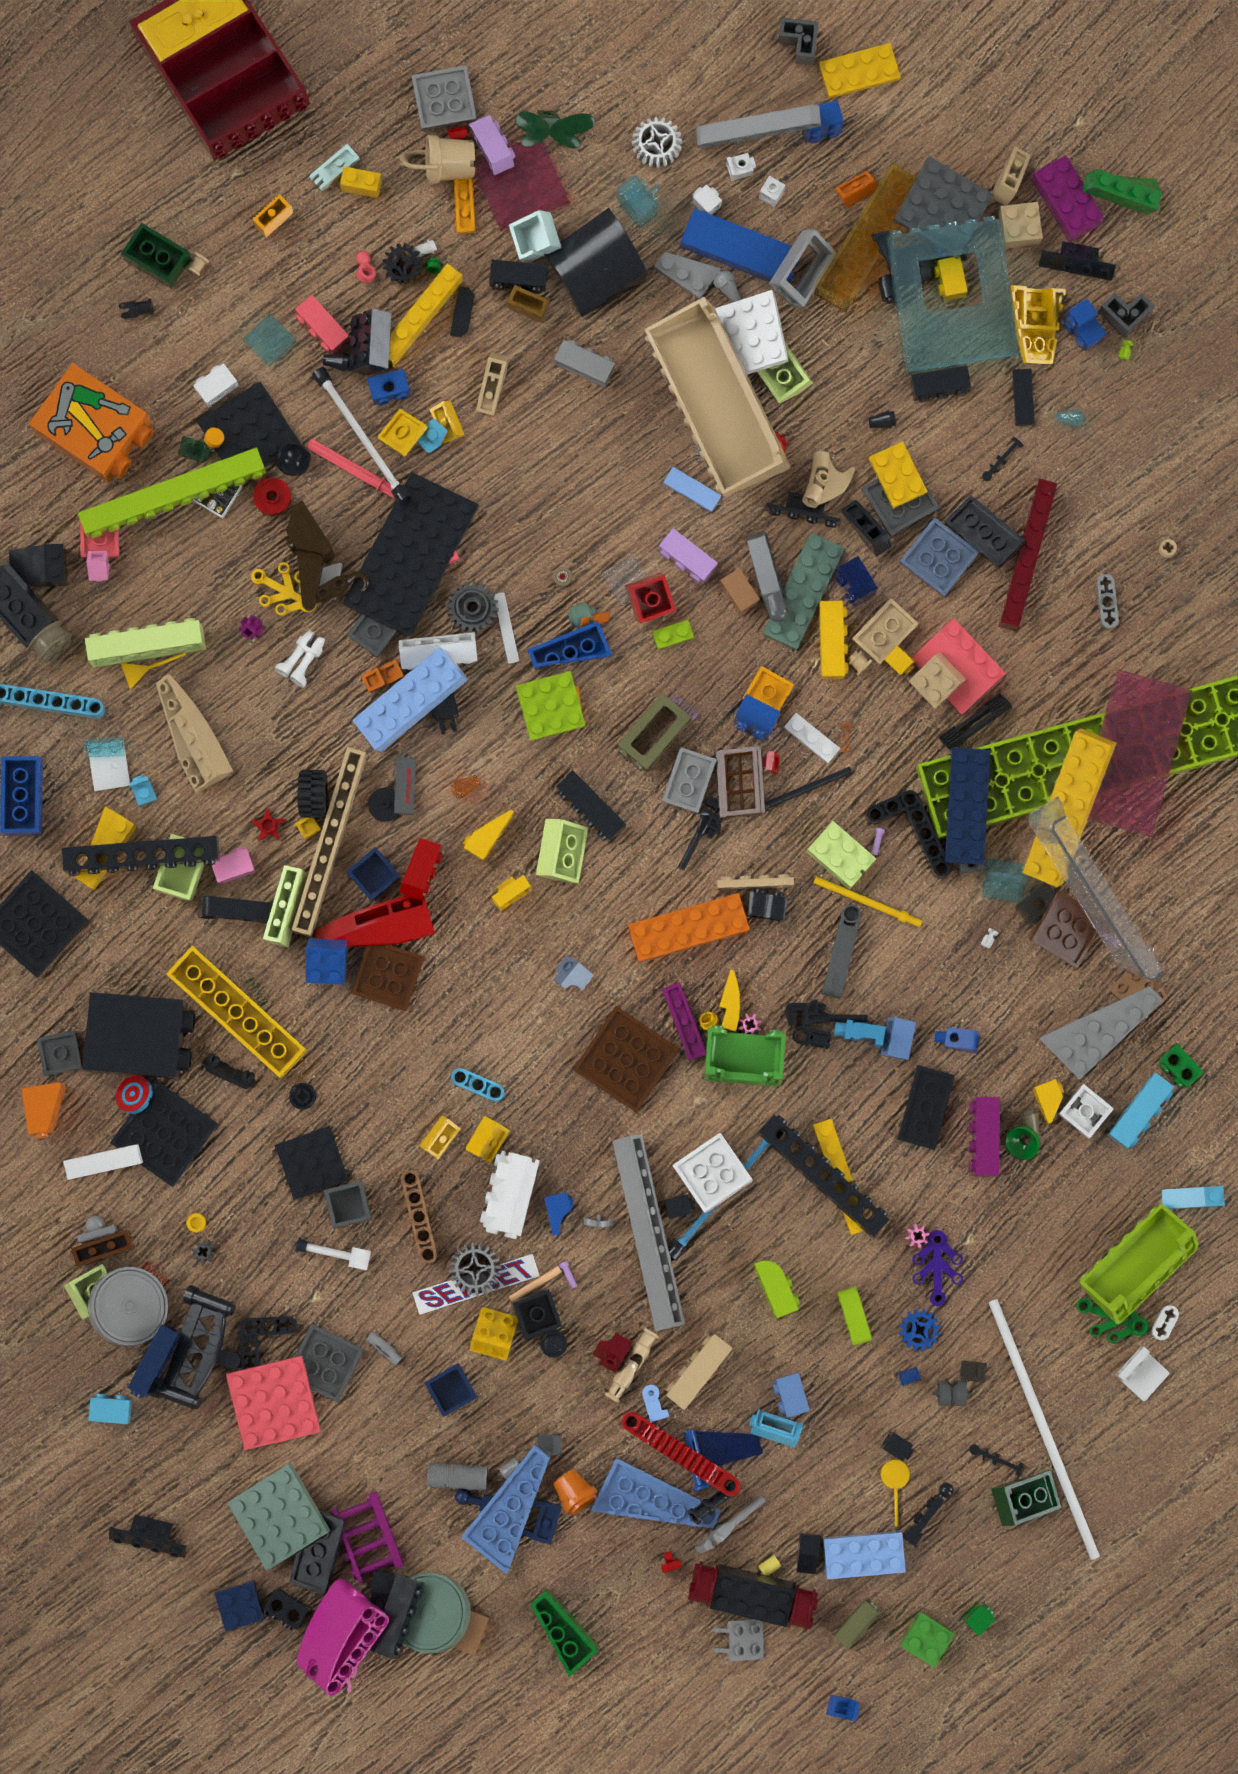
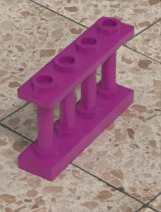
(386, 1539)

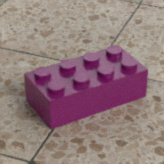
(1065, 199)
(985, 1136)

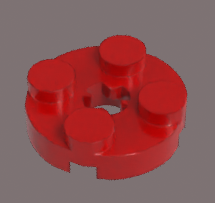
(274, 486)

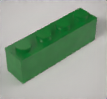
(1130, 192)

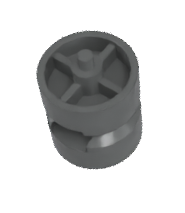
(951, 1393)

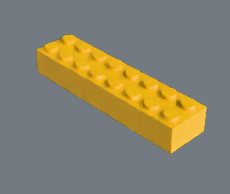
(1077, 790)
(236, 1012)

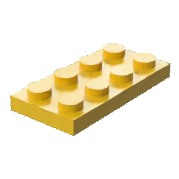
(859, 70)

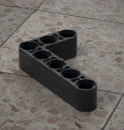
(917, 827)

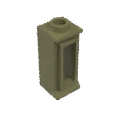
(857, 1623)

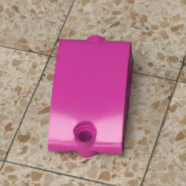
(339, 1636)

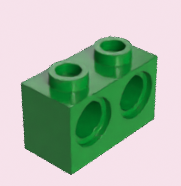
(1184, 1062)
(979, 1618)

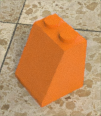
(42, 1108)

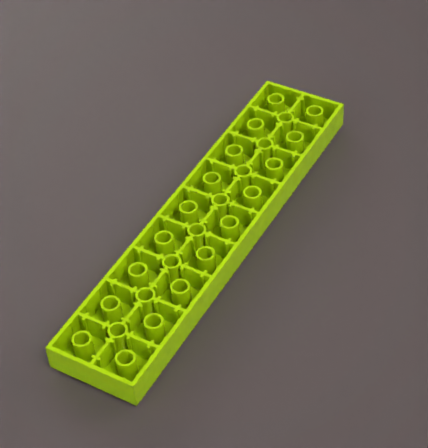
(1028, 765)

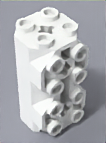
(509, 1194)

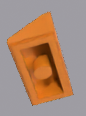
(856, 189)

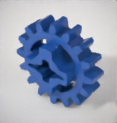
(910, 1335)

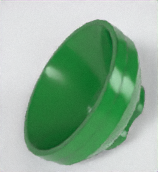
(1018, 1148)

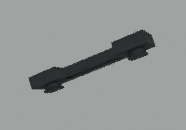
(954, 737)

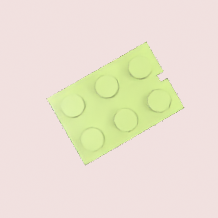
(841, 855)
(182, 880)

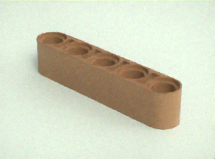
(415, 1207)

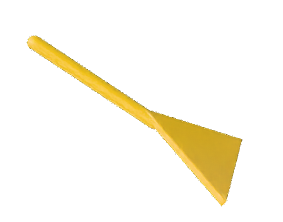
(135, 672)

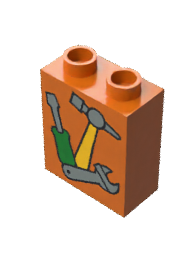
(92, 424)

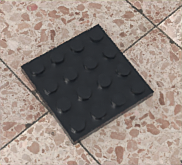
(250, 423)
(37, 923)
(167, 1133)

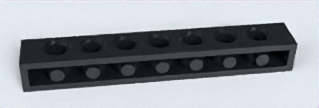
(71, 855)
(879, 1216)

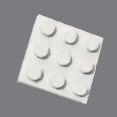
(712, 1173)

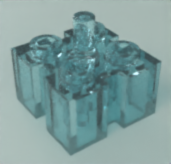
(637, 201)

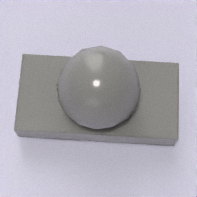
(96, 1229)

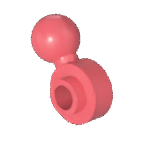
(365, 271)

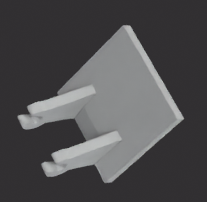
(744, 1640)

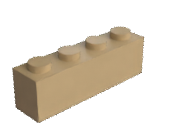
(699, 1371)

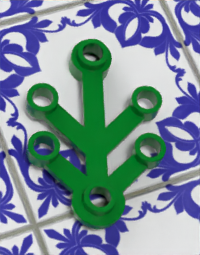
(1130, 1323)

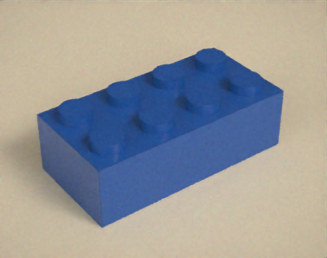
(21, 796)

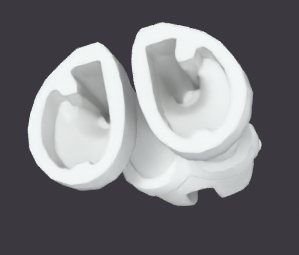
(302, 643)

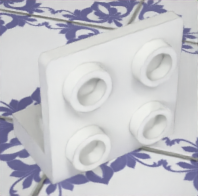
(1142, 1373)

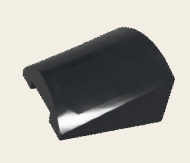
(597, 263)

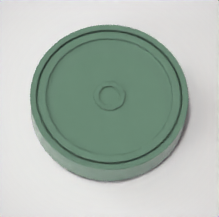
(440, 1615)

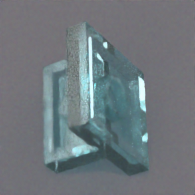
(1004, 880)

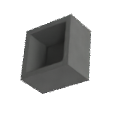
(348, 1204)

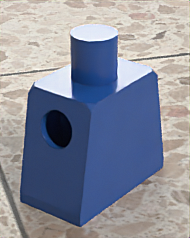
(967, 1041)

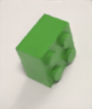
(926, 1639)

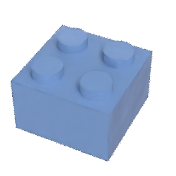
(791, 1395)

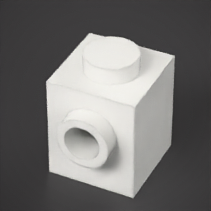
(707, 199)

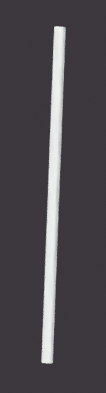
(1044, 1429)

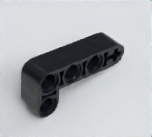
(234, 909)

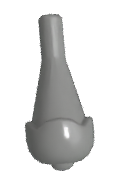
(725, 282)

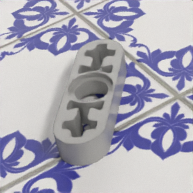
(1113, 615)

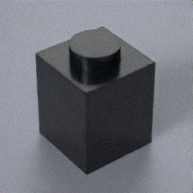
(679, 1206)

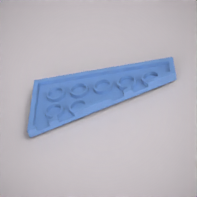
(643, 1496)
(503, 1519)

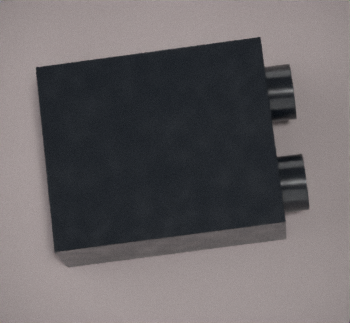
(137, 1036)

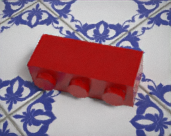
(421, 869)

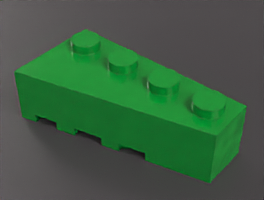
(564, 1632)

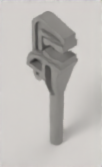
(721, 1532)

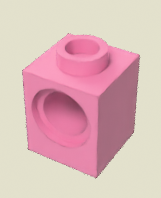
(98, 565)

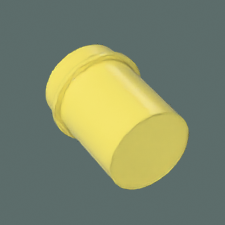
(770, 1566)

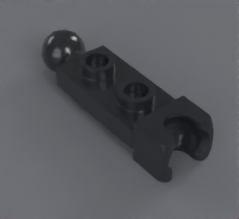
(913, 1534)

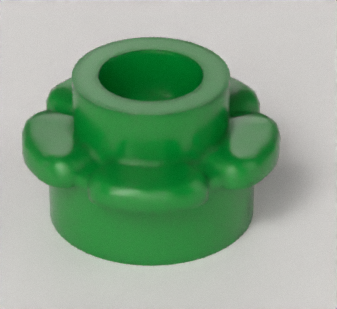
(433, 265)

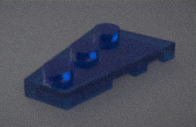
(728, 1447)

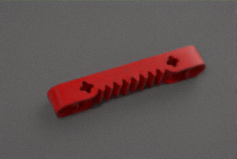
(681, 1454)

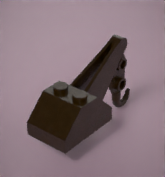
(312, 552)

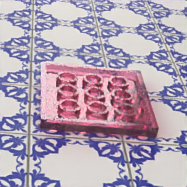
(523, 188)

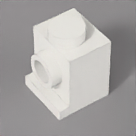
(738, 172)

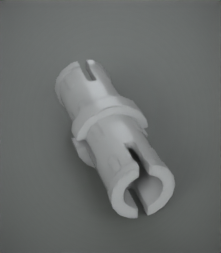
(384, 1348)

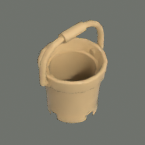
(444, 159)

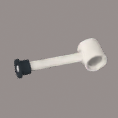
(357, 1258)

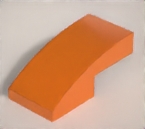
(383, 676)

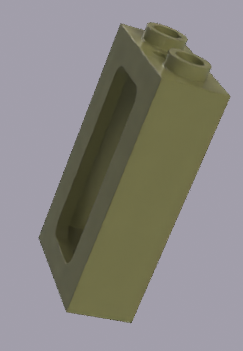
(646, 761)

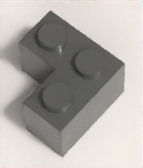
(803, 35)
(1123, 316)

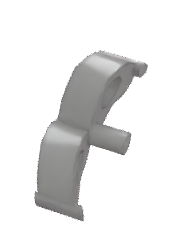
(598, 1224)

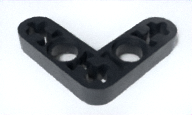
(254, 1336)

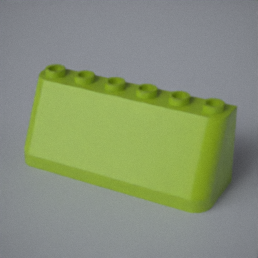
(1139, 1263)

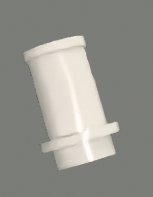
(426, 248)

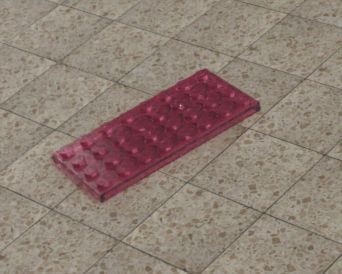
(1146, 725)

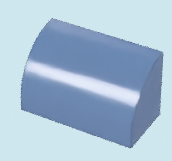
(898, 1038)

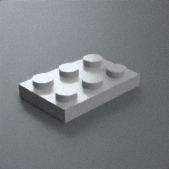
(689, 780)

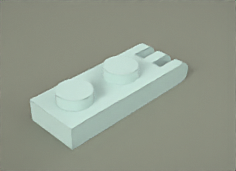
(333, 167)

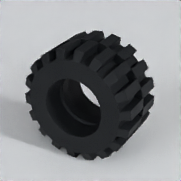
(312, 793)

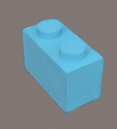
(110, 1409)

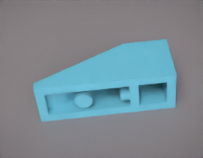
(1193, 1197)

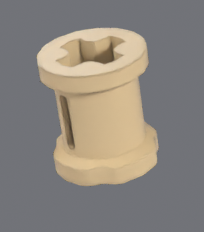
(196, 264)

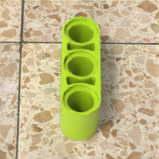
(854, 1316)

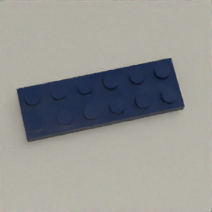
(967, 806)

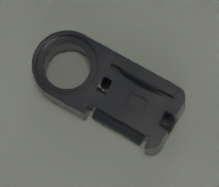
(813, 1037)

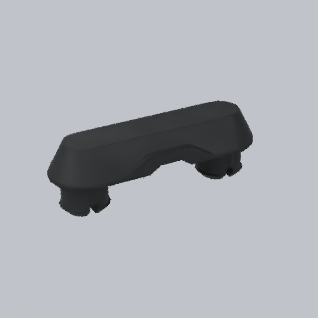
(224, 1071)

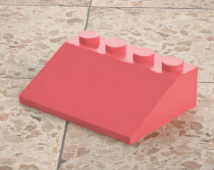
(968, 659)

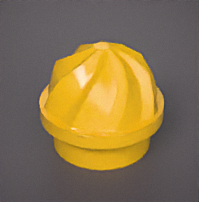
(708, 1020)

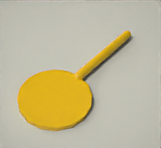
(895, 1475)

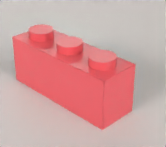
(321, 325)

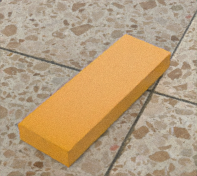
(464, 206)

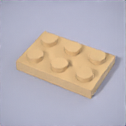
(885, 631)

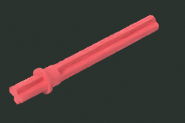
(351, 467)

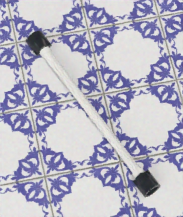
(399, 491)

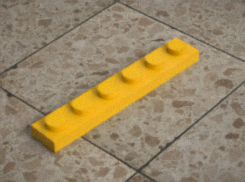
(832, 1150)

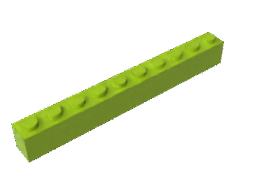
(171, 493)

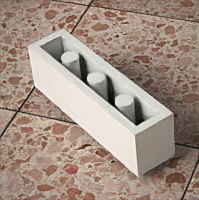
(459, 646)

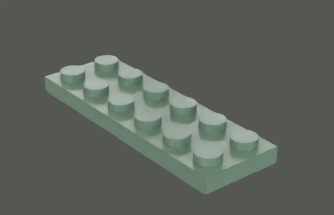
(805, 590)

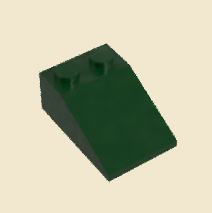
(1026, 1498)

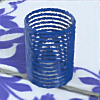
(910, 1378)

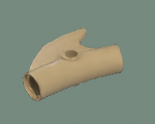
(825, 481)

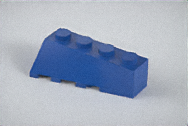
(574, 646)

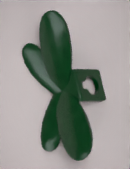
(559, 129)

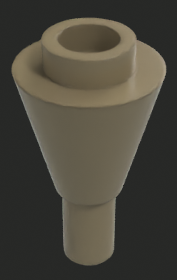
(1031, 1119)

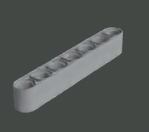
(758, 126)

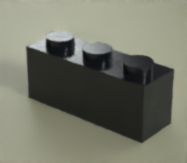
(521, 274)
(940, 383)

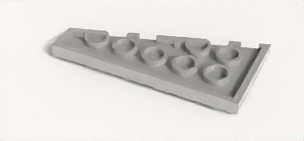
(1094, 1035)

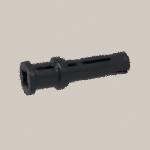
(709, 1505)

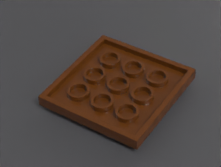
(626, 1059)

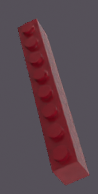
(1027, 555)

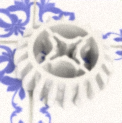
(650, 145)

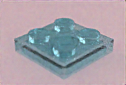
(269, 340)

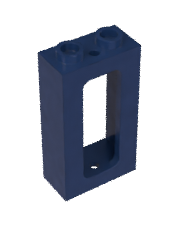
(154, 1360)

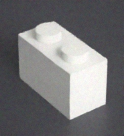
(215, 385)

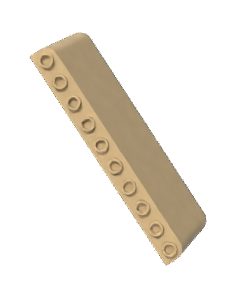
(716, 398)

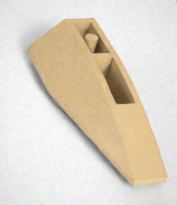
(192, 737)

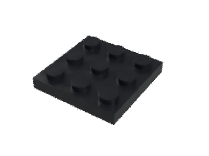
(311, 1162)

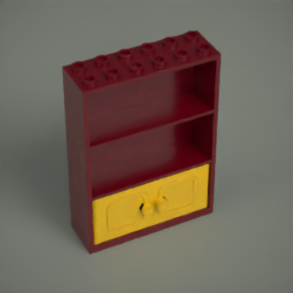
(231, 58)

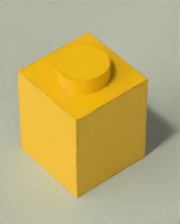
(900, 661)

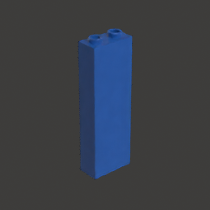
(734, 245)

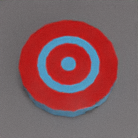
(133, 1094)

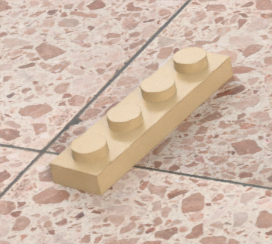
(764, 881)

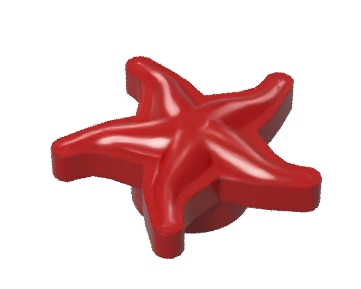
(268, 826)

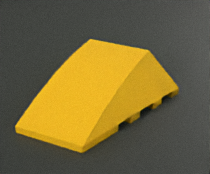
(1036, 321)

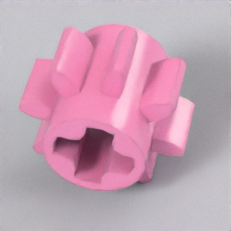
(748, 1019)
(922, 1234)

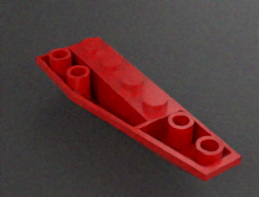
(382, 924)

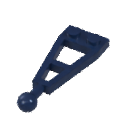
(545, 1523)

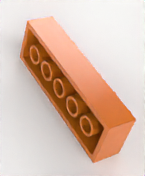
(688, 928)

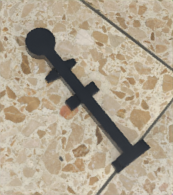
(987, 475)
(974, 1449)

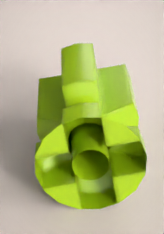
(1125, 351)

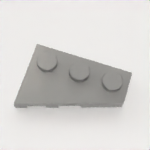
(687, 273)

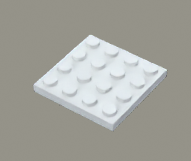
(755, 331)

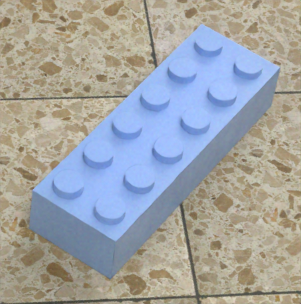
(410, 699)

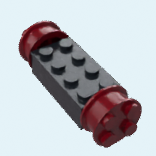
(753, 1595)

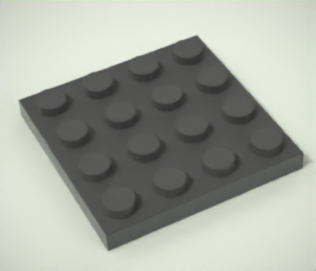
(941, 198)

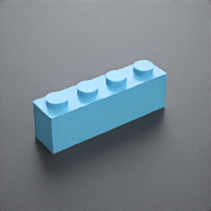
(1140, 1111)

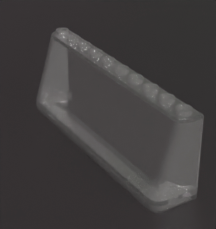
(1093, 892)

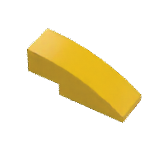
(731, 1003)

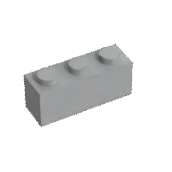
(584, 363)

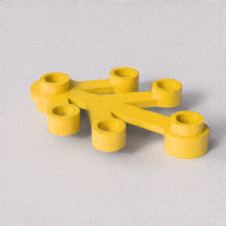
(286, 591)

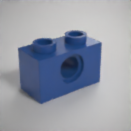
(394, 378)

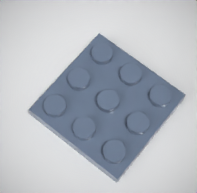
(939, 557)

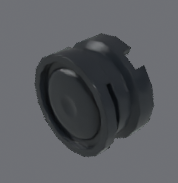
(302, 1096)
(553, 1343)

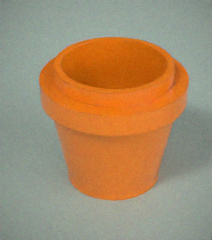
(574, 1492)

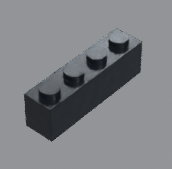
(591, 806)
(400, 1610)

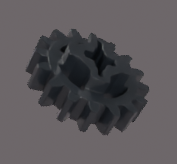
(395, 265)

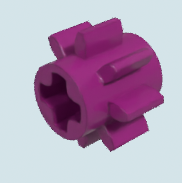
(251, 627)

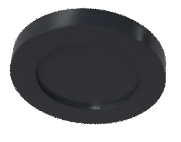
(382, 804)

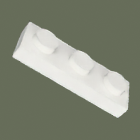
(811, 738)

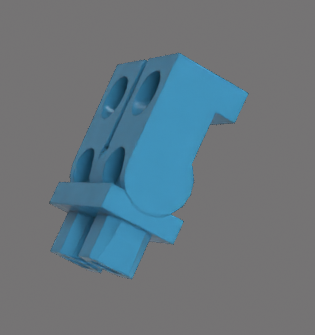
(860, 1031)

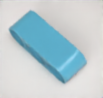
(469, 1080)

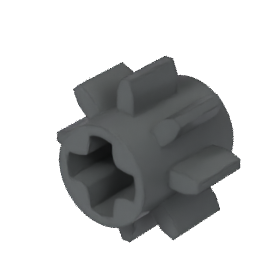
(198, 1251)

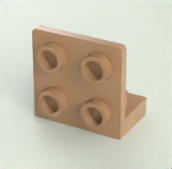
(1131, 983)

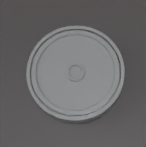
(127, 1306)

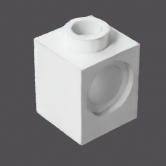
(772, 191)

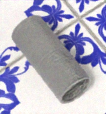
(464, 1476)

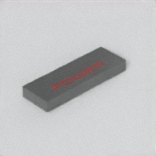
(404, 786)

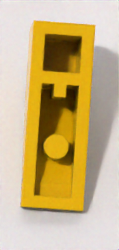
(484, 838)

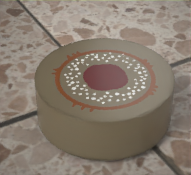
(562, 576)

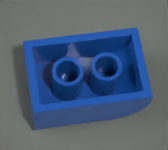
(756, 718)

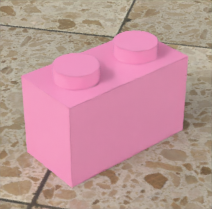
(233, 866)

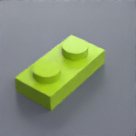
(673, 634)

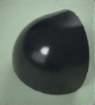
(293, 459)

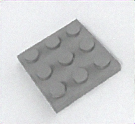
(444, 98)

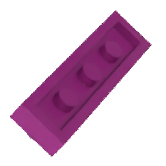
(684, 1021)

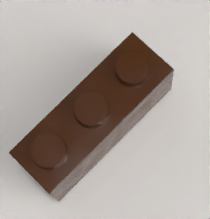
(103, 1248)

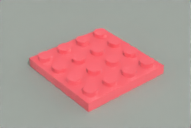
(273, 1402)

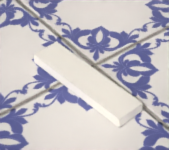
(103, 1161)

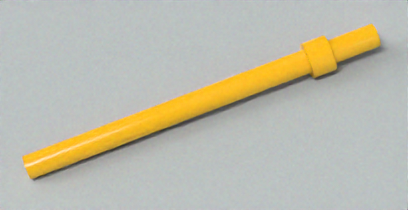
(901, 915)

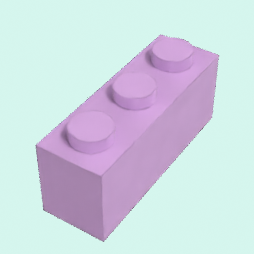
(492, 144)
(687, 556)

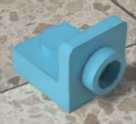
(432, 436)
(143, 790)

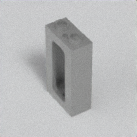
(823, 257)

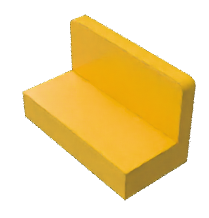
(487, 1139)

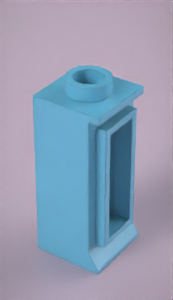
(774, 1434)

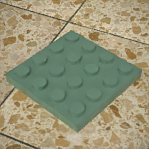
(278, 1516)

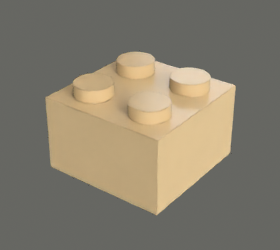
(1020, 225)
(937, 680)

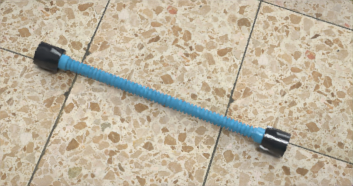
(677, 1248)

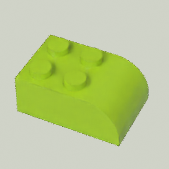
(776, 1288)

